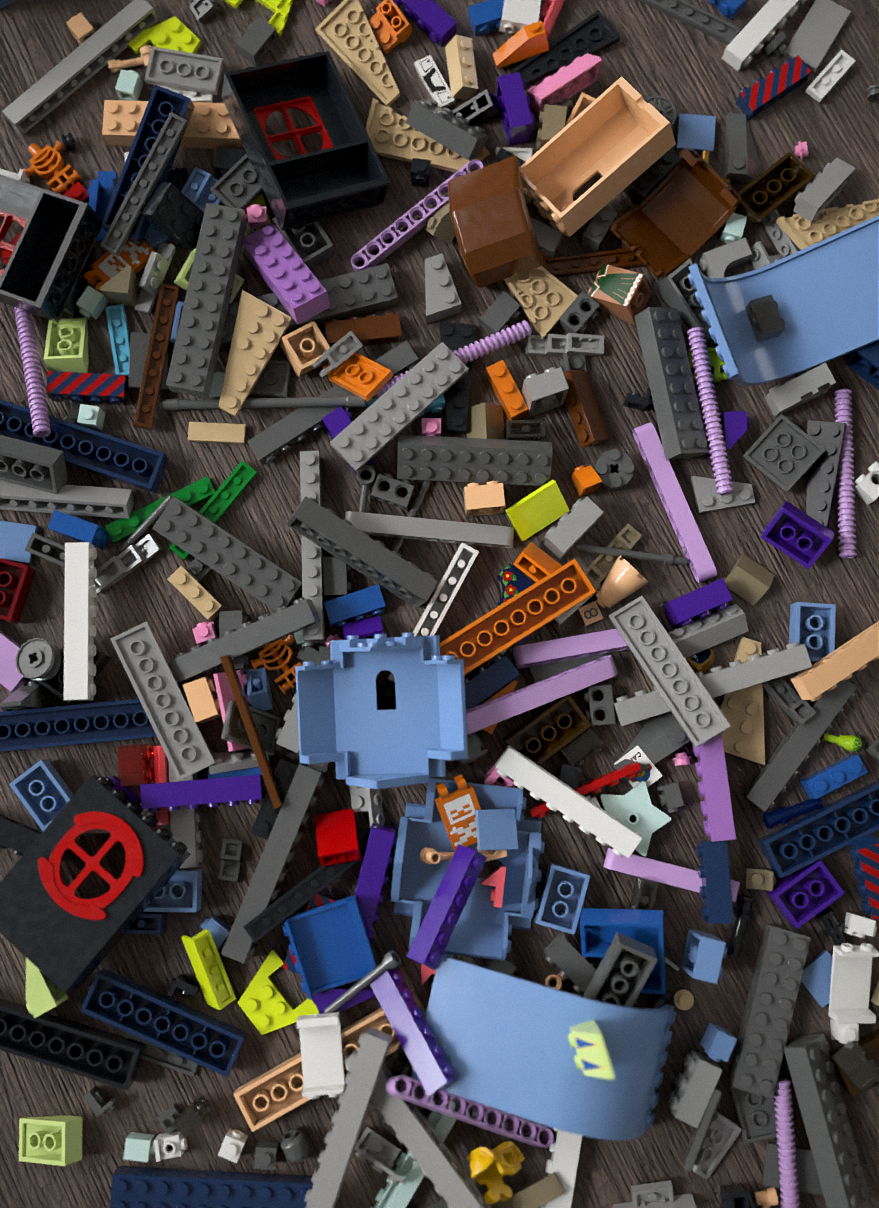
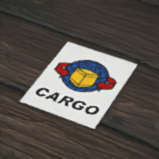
(649, 775)

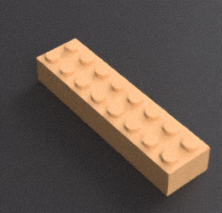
(207, 127)

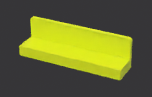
(209, 969)

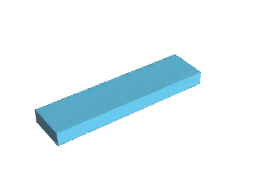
(119, 338)

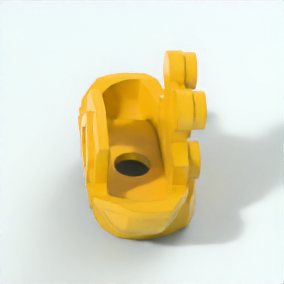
(491, 1165)

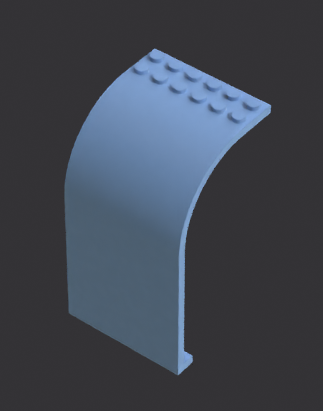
(821, 294)
(516, 1054)

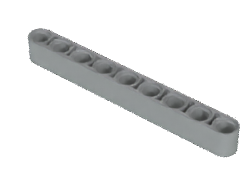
(432, 529)

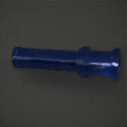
(783, 815)

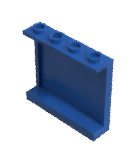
(330, 945)

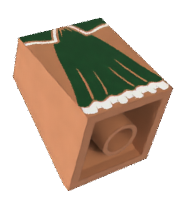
(620, 292)

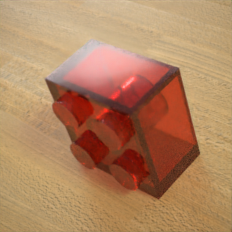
(135, 764)

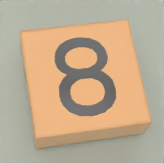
(590, 613)

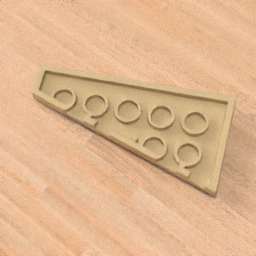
(353, 41)
(402, 142)
(827, 223)
(541, 297)
(253, 342)
(745, 713)

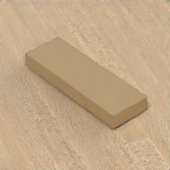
(216, 432)

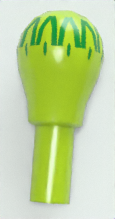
(849, 742)

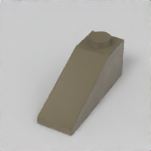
(441, 224)

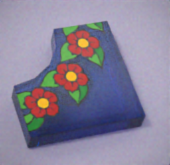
(512, 583)

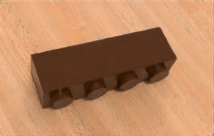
(369, 330)
(584, 410)

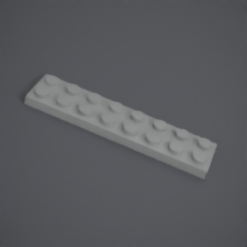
(399, 406)
(669, 672)
(163, 701)

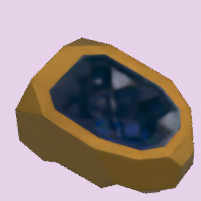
(701, 661)

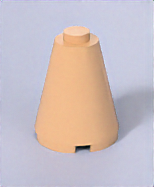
(619, 583)

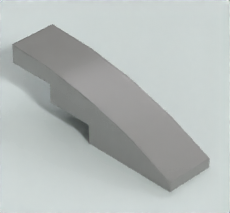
(568, 344)
(126, 562)

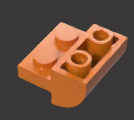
(389, 26)

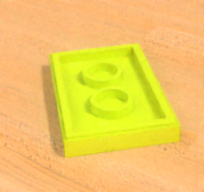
(537, 510)

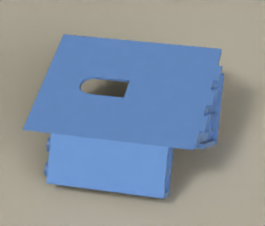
(383, 746)
(481, 927)

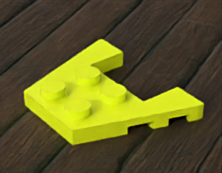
(279, 7)
(168, 35)
(265, 1002)

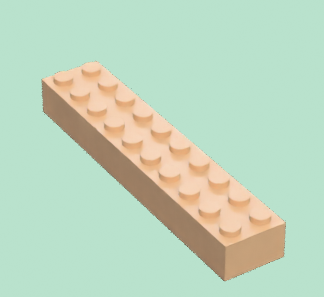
(282, 1086)

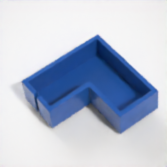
(646, 926)

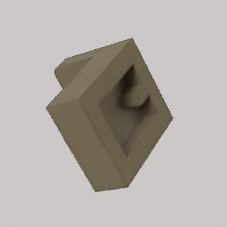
(759, 879)

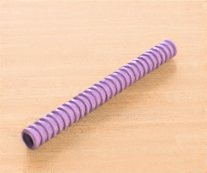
(477, 349)
(32, 373)
(710, 410)
(845, 477)
(786, 1144)

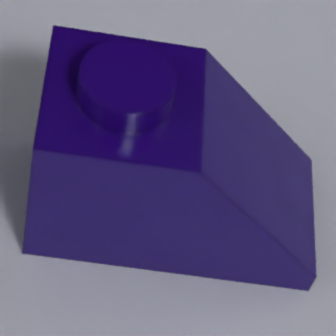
(734, 426)

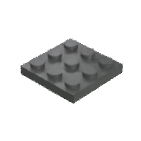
(784, 453)

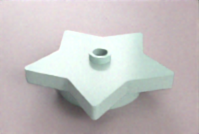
(636, 803)

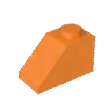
(585, 479)

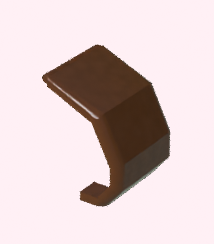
(678, 215)
(494, 223)

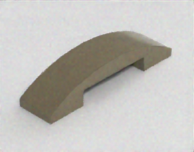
(603, 563)
(534, 1195)

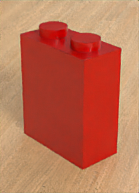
(337, 837)

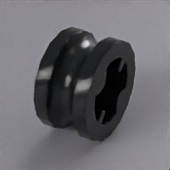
(68, 142)

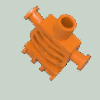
(49, 164)
(278, 658)

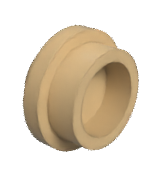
(683, 999)

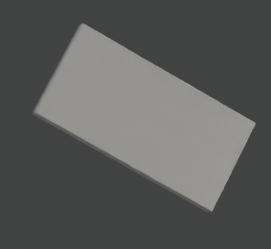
(817, 32)
(184, 70)

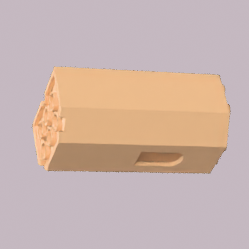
(612, 136)

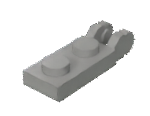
(339, 352)

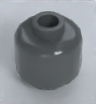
(295, 1145)

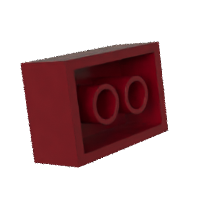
(14, 588)

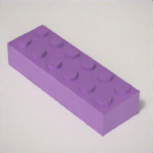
(285, 273)
(714, 790)

